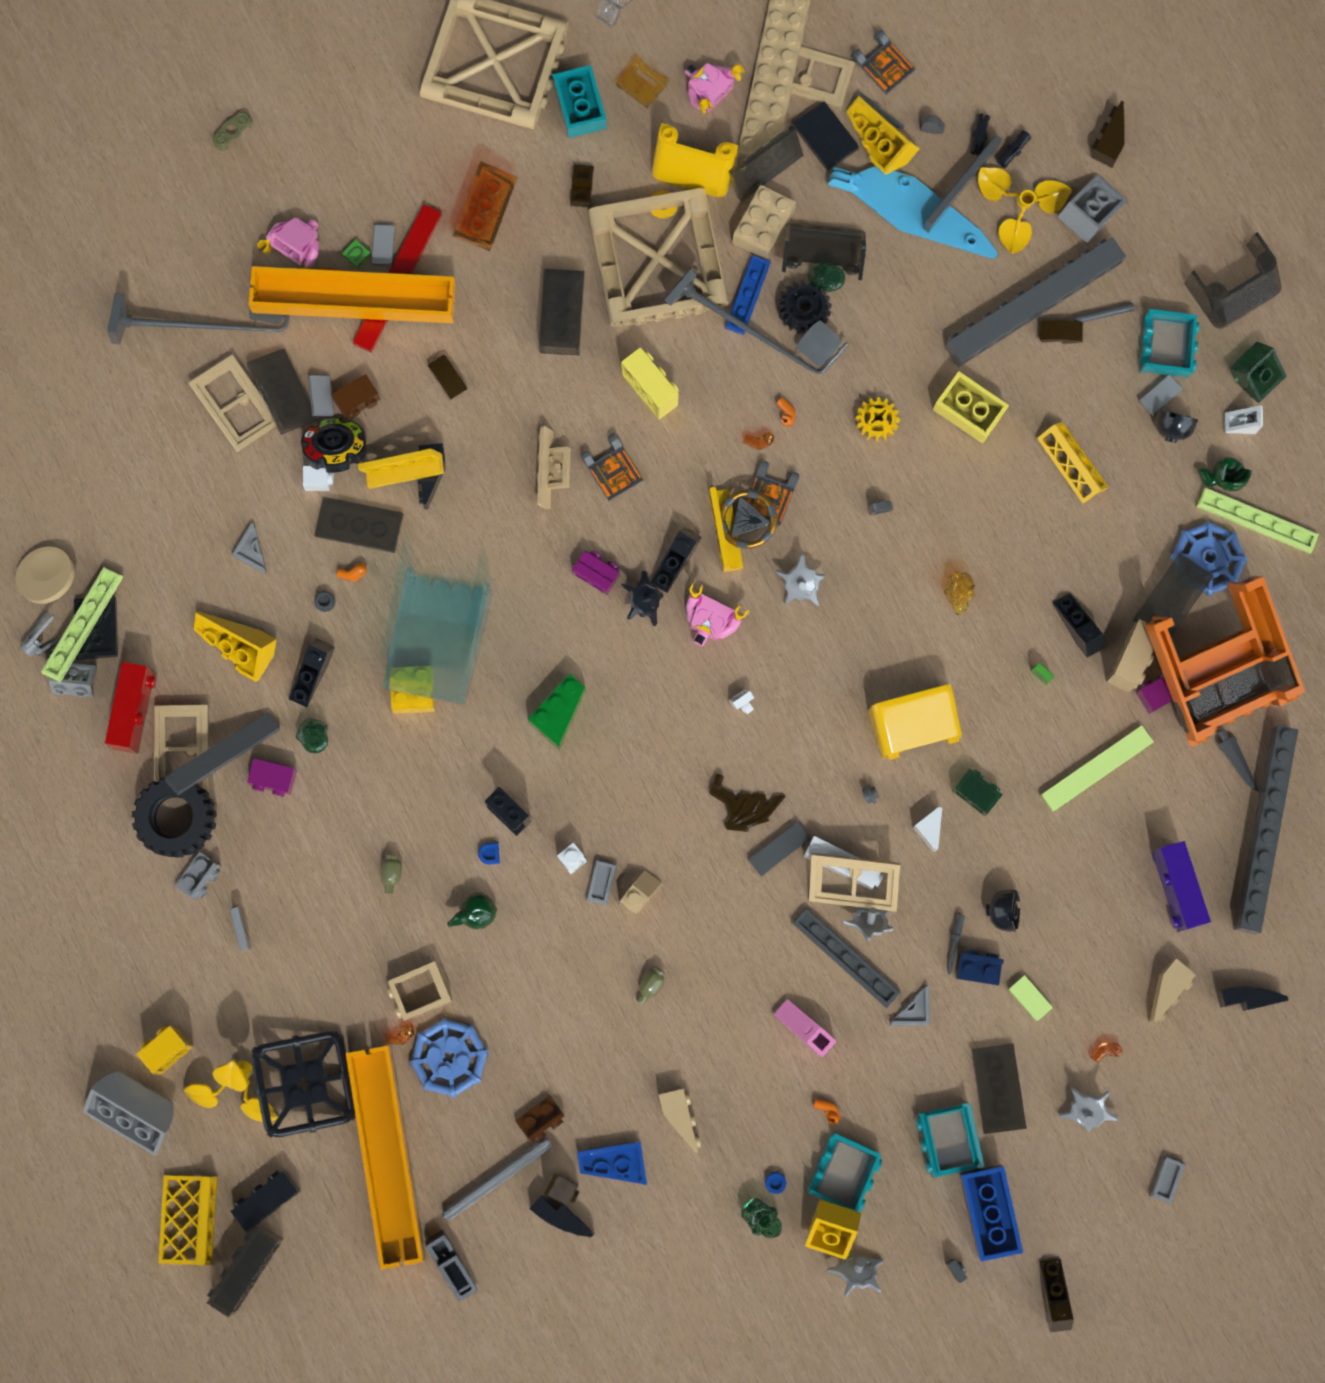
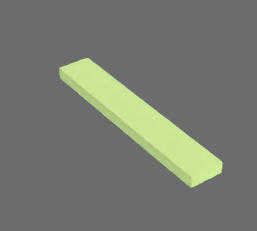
(1257, 520)
(81, 624)
(1097, 768)

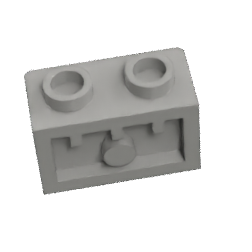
(76, 682)
(198, 876)

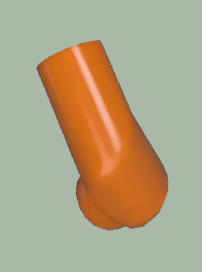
(789, 412)
(353, 574)
(829, 1108)

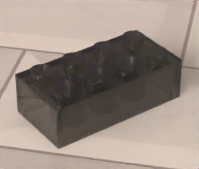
(562, 312)
(244, 1271)

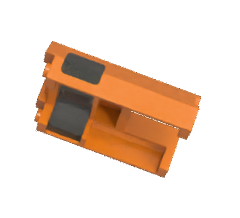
(1233, 673)

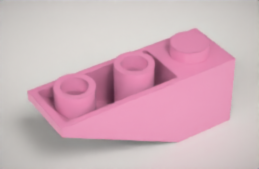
(805, 1028)

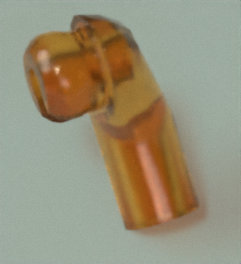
(761, 442)
(402, 1037)
(1106, 1049)

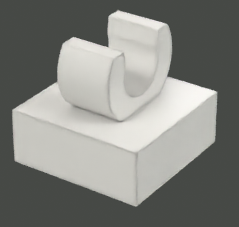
(742, 700)

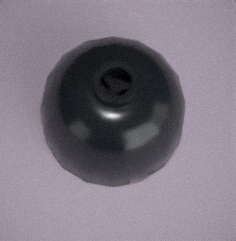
(1174, 426)
(1004, 910)

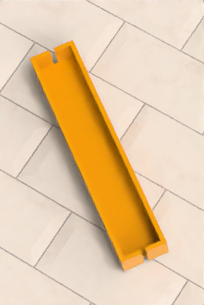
(352, 294)
(385, 1157)

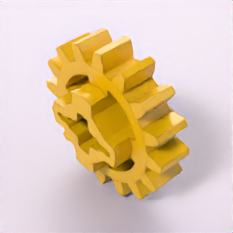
(883, 425)

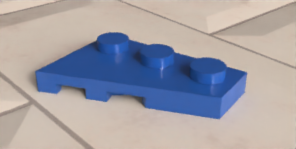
(614, 1162)

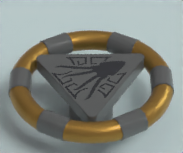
(748, 519)

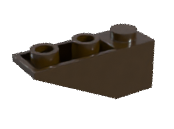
(1113, 138)
(1056, 1296)

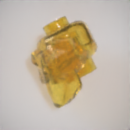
(959, 591)

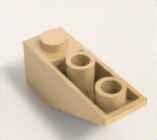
(1169, 986)
(675, 1110)

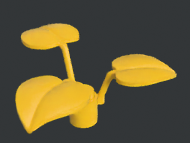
(1049, 194)
(235, 1077)

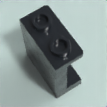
(508, 811)

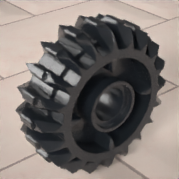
(802, 295)

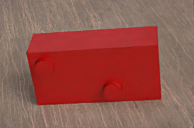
(130, 707)

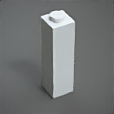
(867, 878)

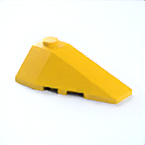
(883, 141)
(245, 646)

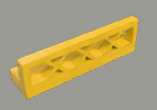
(1079, 459)
(402, 468)
(729, 554)

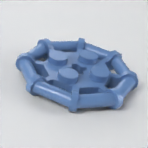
(1214, 547)
(437, 1053)

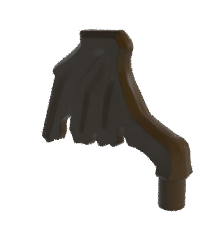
(744, 811)

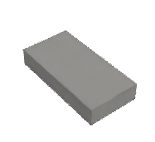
(383, 245)
(320, 395)
(1160, 395)
(601, 882)
(240, 929)
(1167, 1180)

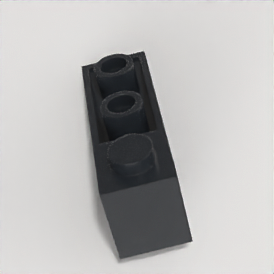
(431, 483)
(675, 559)
(1080, 625)
(311, 671)

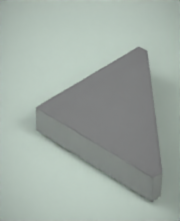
(249, 550)
(916, 1012)

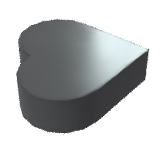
(932, 125)
(880, 507)

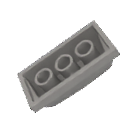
(130, 1110)

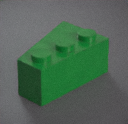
(556, 713)

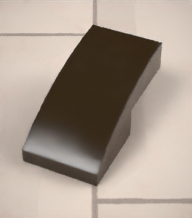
(582, 185)
(1062, 331)
(447, 377)

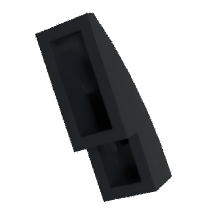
(1249, 997)
(561, 1218)
(450, 1265)

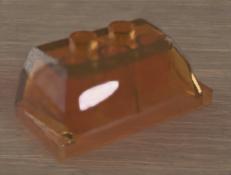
(484, 206)

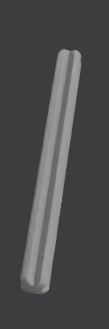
(497, 1179)

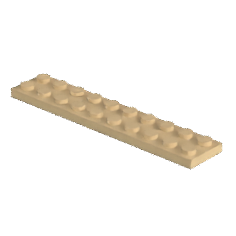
(774, 74)

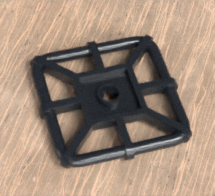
(294, 1095)

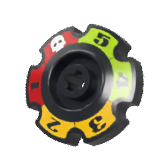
(333, 444)

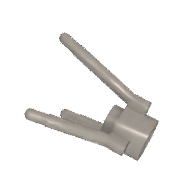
(31, 643)

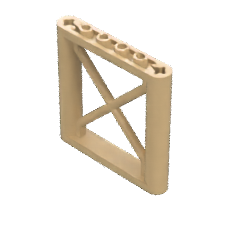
(519, 112)
(619, 305)

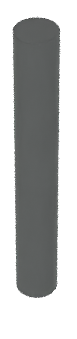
(1104, 313)

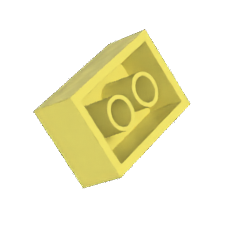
(650, 383)
(970, 407)

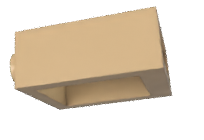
(440, 985)

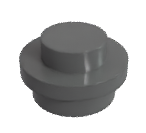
(324, 601)
(870, 794)

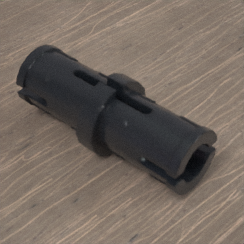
(979, 134)
(1013, 149)

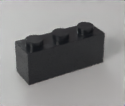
(264, 1200)

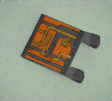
(886, 66)
(613, 472)
(776, 491)

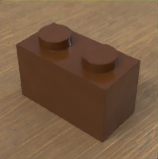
(356, 397)

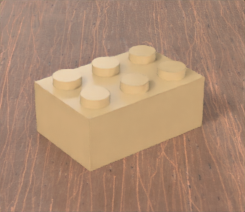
(764, 222)
(1132, 659)

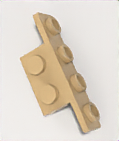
(553, 467)

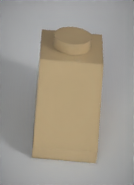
(640, 893)

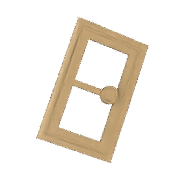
(817, 95)
(251, 393)
(160, 748)
(856, 866)

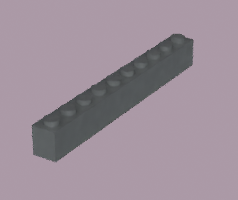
(1035, 301)
(1266, 830)

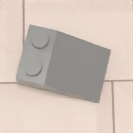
(1092, 208)

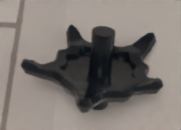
(643, 599)

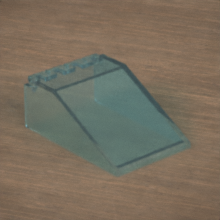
(436, 638)

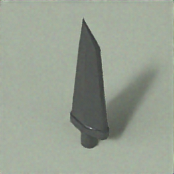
(1234, 754)

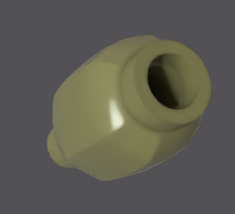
(391, 872)
(651, 984)

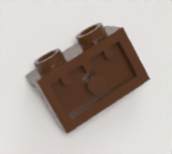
(540, 1118)

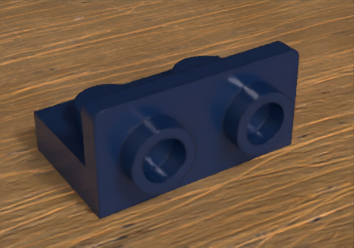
(979, 968)

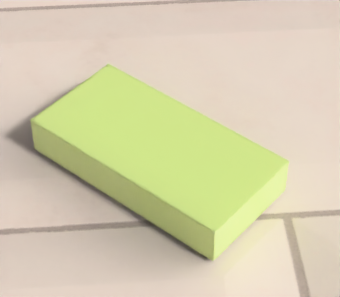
(1030, 998)

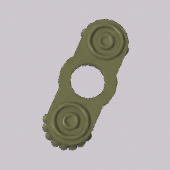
(222, 138)

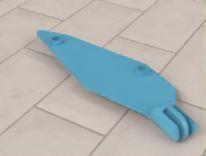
(908, 204)

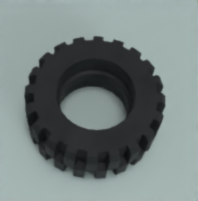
(179, 846)

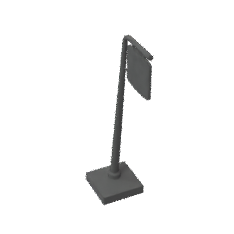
(120, 320)
(816, 344)

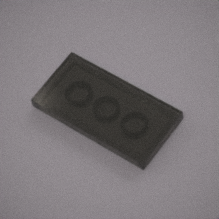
(766, 163)
(281, 391)
(359, 525)
(1175, 592)
(998, 1088)

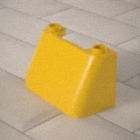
(693, 167)
(915, 721)

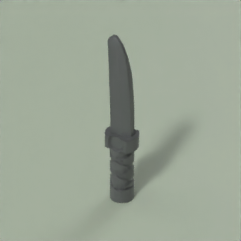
(877, 107)
(956, 937)

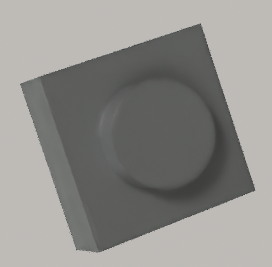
(957, 1270)

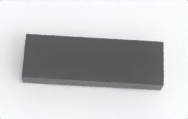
(779, 849)

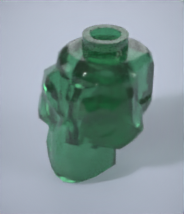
(827, 276)
(313, 735)
(761, 1218)

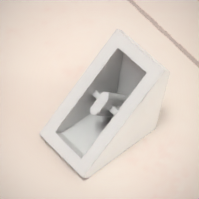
(1244, 420)
(929, 829)

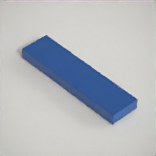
(749, 292)

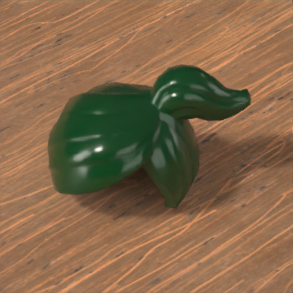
(1227, 474)
(475, 912)

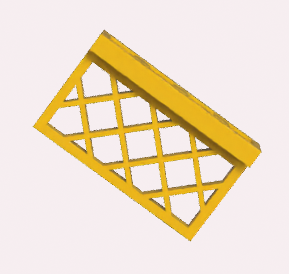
(205, 1224)

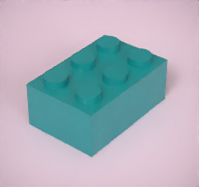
(579, 101)

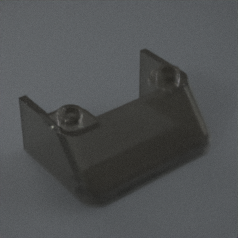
(824, 243)
(1227, 307)

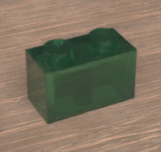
(977, 791)

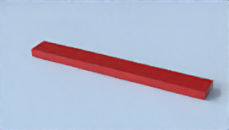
(404, 264)

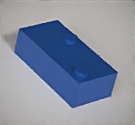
(991, 1212)

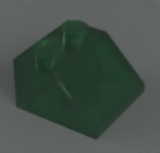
(1258, 371)

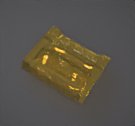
(638, 87)

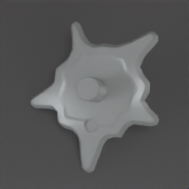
(801, 582)
(870, 922)
(1089, 1110)
(858, 1272)

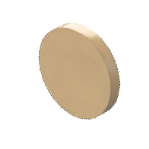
(45, 575)

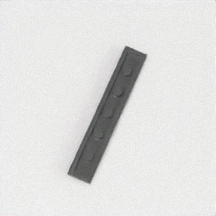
(962, 183)
(222, 754)
(846, 957)

